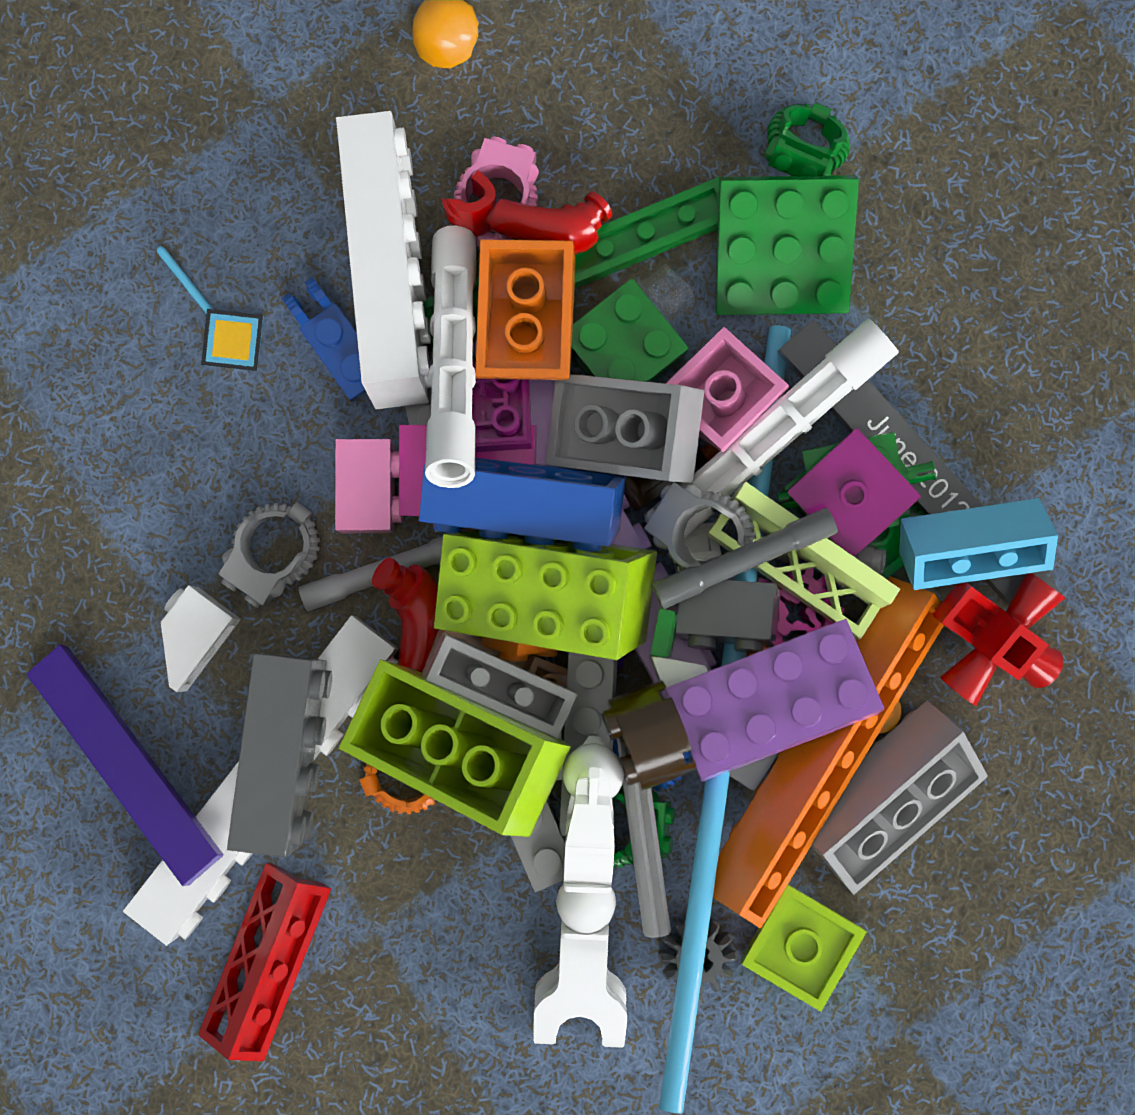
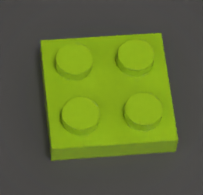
(803, 947)

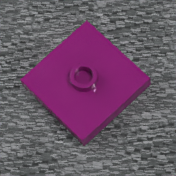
(857, 489)

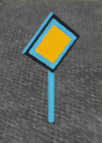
(229, 336)

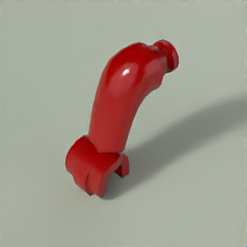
(528, 221)
(414, 597)

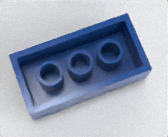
(531, 502)

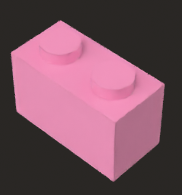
(366, 486)

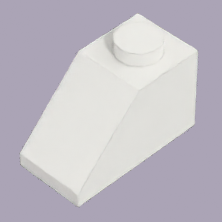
(193, 634)

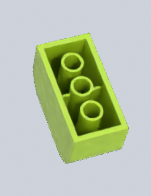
(455, 750)

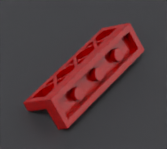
(268, 969)

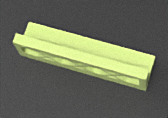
(823, 555)

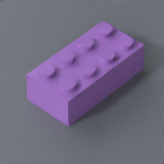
(775, 699)

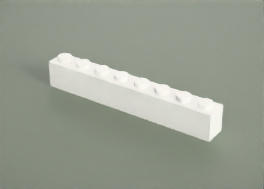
(171, 909)

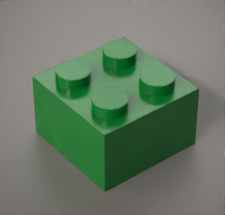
(626, 338)

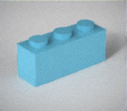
(977, 544)

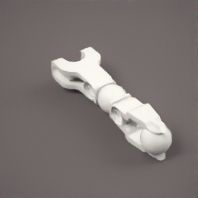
(586, 904)

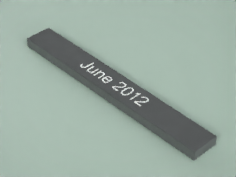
(875, 416)

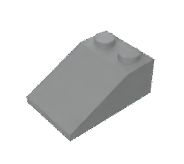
(625, 427)

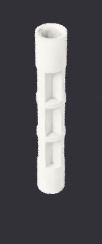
(841, 371)
(451, 375)

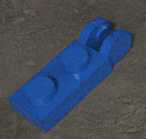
(331, 339)

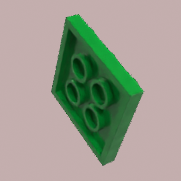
(785, 244)

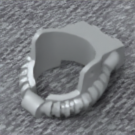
(678, 507)
(243, 572)

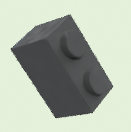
(731, 614)

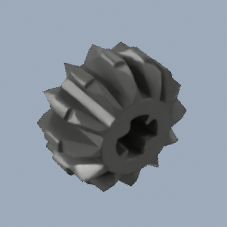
(715, 952)

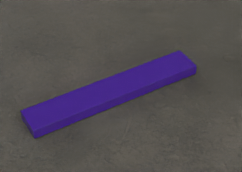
(125, 765)

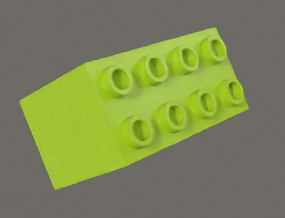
(545, 593)

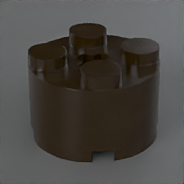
(649, 736)

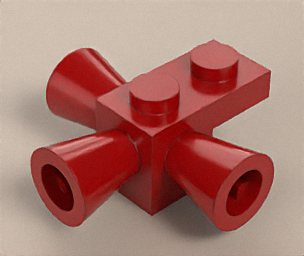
(1000, 637)

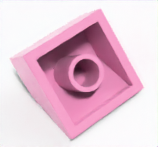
(735, 387)

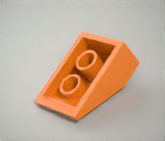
(525, 309)

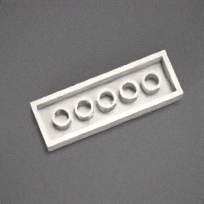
(384, 260)

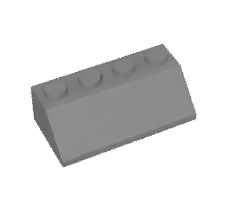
(898, 795)

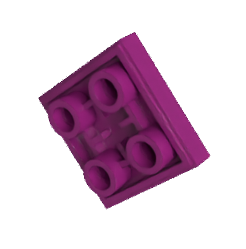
(501, 414)

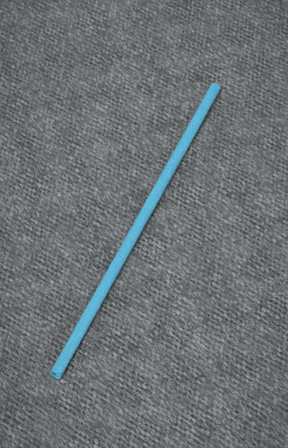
(707, 853)

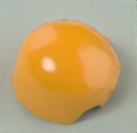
(445, 32)

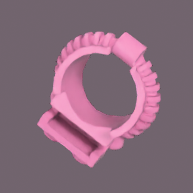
(504, 161)

